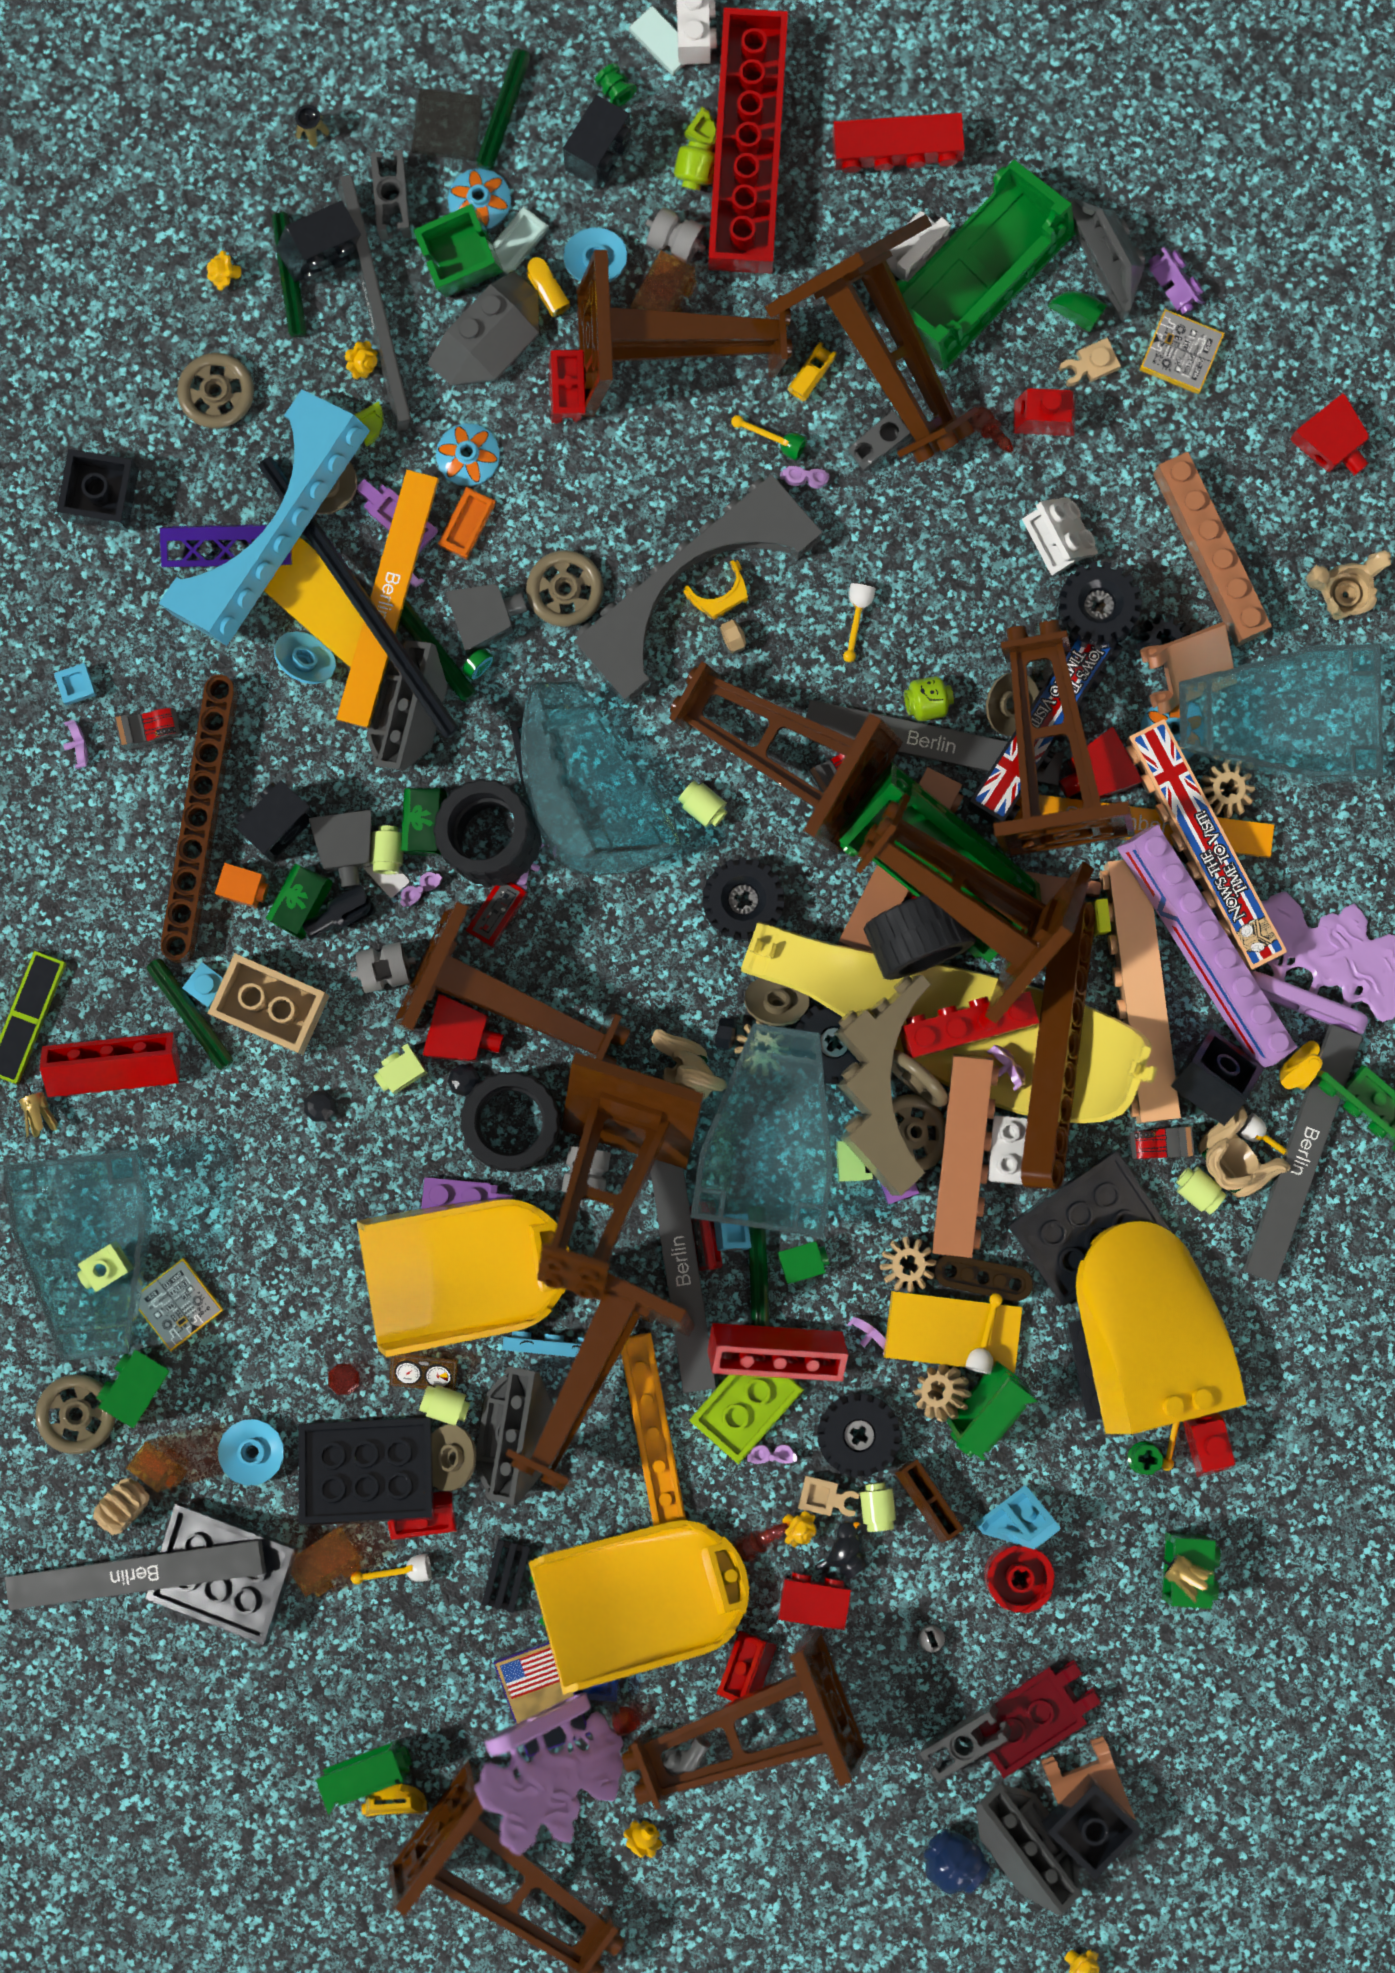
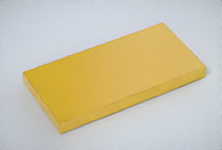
(317, 601)
(949, 1330)

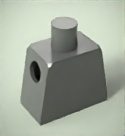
(483, 615)
(344, 843)

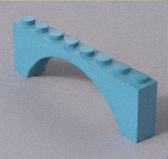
(224, 596)

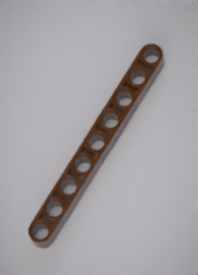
(195, 803)
(1057, 1057)

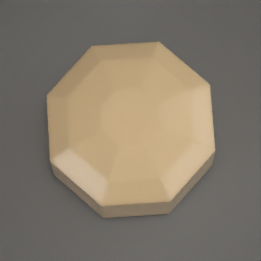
(733, 636)

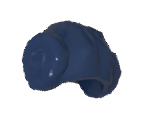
(955, 1863)

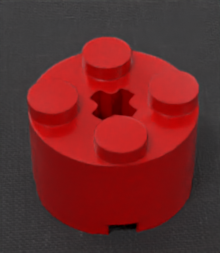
(1013, 1596)

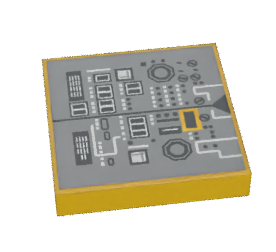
(1181, 351)
(178, 1304)

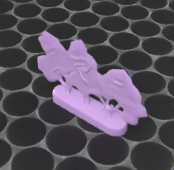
(1335, 955)
(551, 1781)

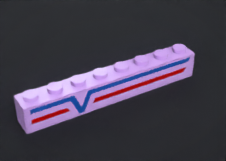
(1206, 946)

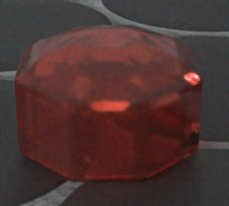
(344, 1379)

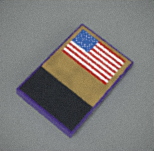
(533, 1685)

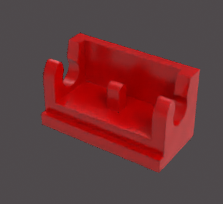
(566, 385)

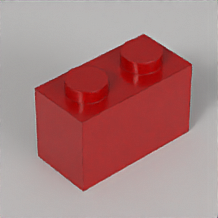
(814, 1601)

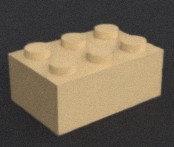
(268, 1004)

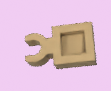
(1094, 361)
(821, 1497)

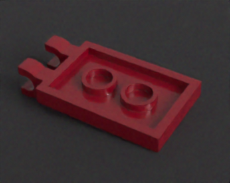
(1040, 1716)

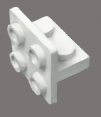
(916, 251)
(1060, 534)
(1006, 1149)

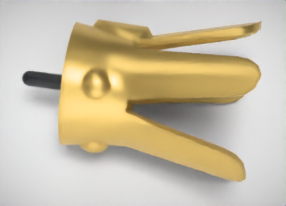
(309, 121)
(32, 1107)
(1185, 1573)

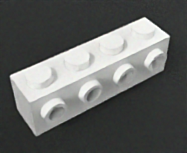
(694, 31)

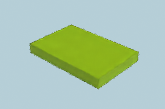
(744, 1411)

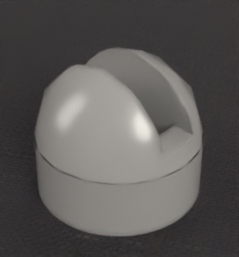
(925, 1642)

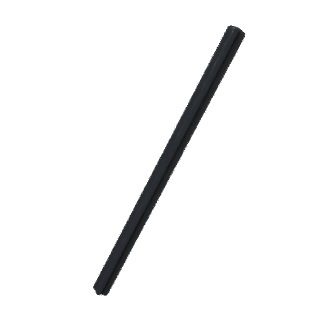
(367, 609)

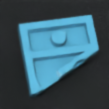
(1019, 1520)

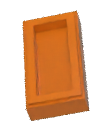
(466, 523)

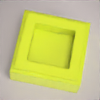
(1102, 918)

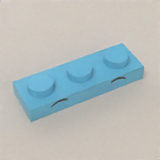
(551, 1345)

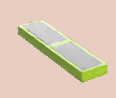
(28, 1014)

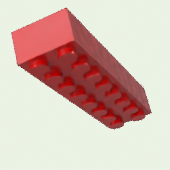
(748, 140)

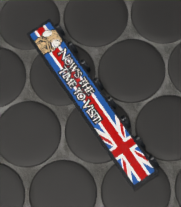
(1001, 787)

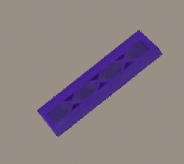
(209, 532)

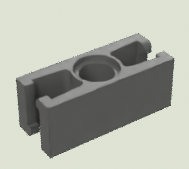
(384, 184)
(961, 1754)

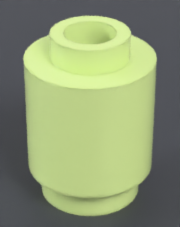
(703, 804)
(386, 850)
(1200, 1190)
(444, 1404)
(878, 1507)

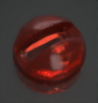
(625, 1721)

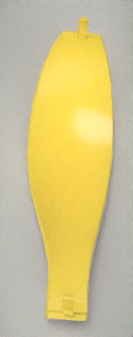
(849, 979)

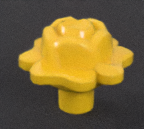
(221, 270)
(361, 359)
(800, 1528)
(643, 1838)
(1082, 1963)

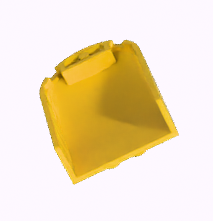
(455, 1273)
(1153, 1331)
(639, 1601)

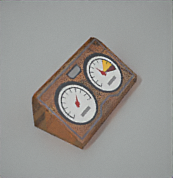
(422, 1370)

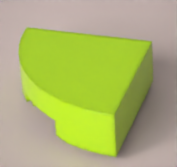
(702, 128)
(373, 419)

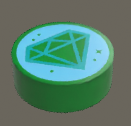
(477, 664)

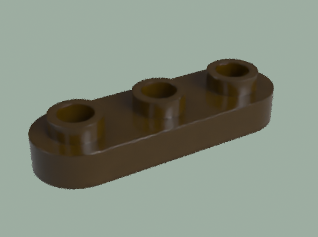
(998, 1281)

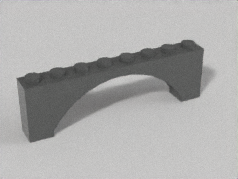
(761, 520)

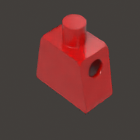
(1045, 412)
(1334, 437)
(1111, 767)
(459, 1033)
(1209, 1444)

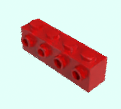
(898, 142)
(964, 1026)
(110, 1064)
(777, 1352)

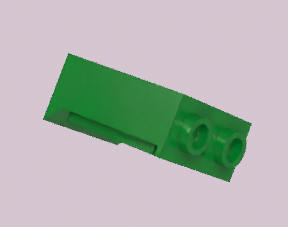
(991, 1411)
(364, 1774)

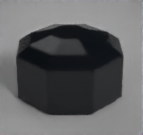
(725, 1033)
(463, 1079)
(320, 1106)

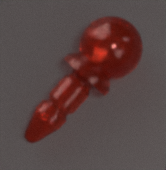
(989, 427)
(750, 1546)

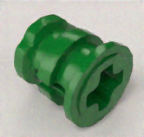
(615, 85)
(1140, 1449)

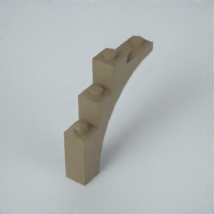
(868, 1086)

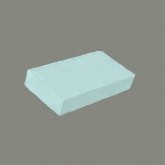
(658, 39)
(519, 239)

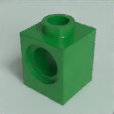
(803, 1262)

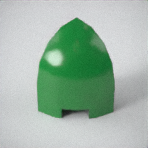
(1079, 308)

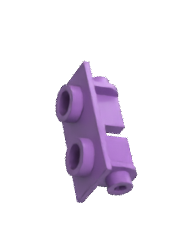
(1184, 289)

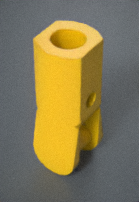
(547, 287)
(810, 374)

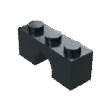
(1086, 1386)

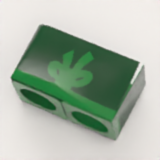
(419, 820)
(299, 900)

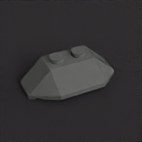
(1109, 252)
(489, 333)
(400, 725)
(513, 1420)
(1028, 1855)

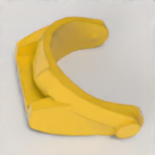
(722, 604)
(1301, 1067)
(414, 1803)

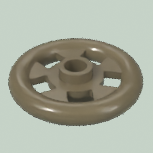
(202, 368)
(561, 562)
(918, 1079)
(931, 1117)
(53, 1432)

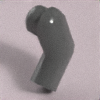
(687, 1759)

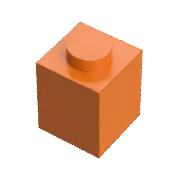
(242, 886)

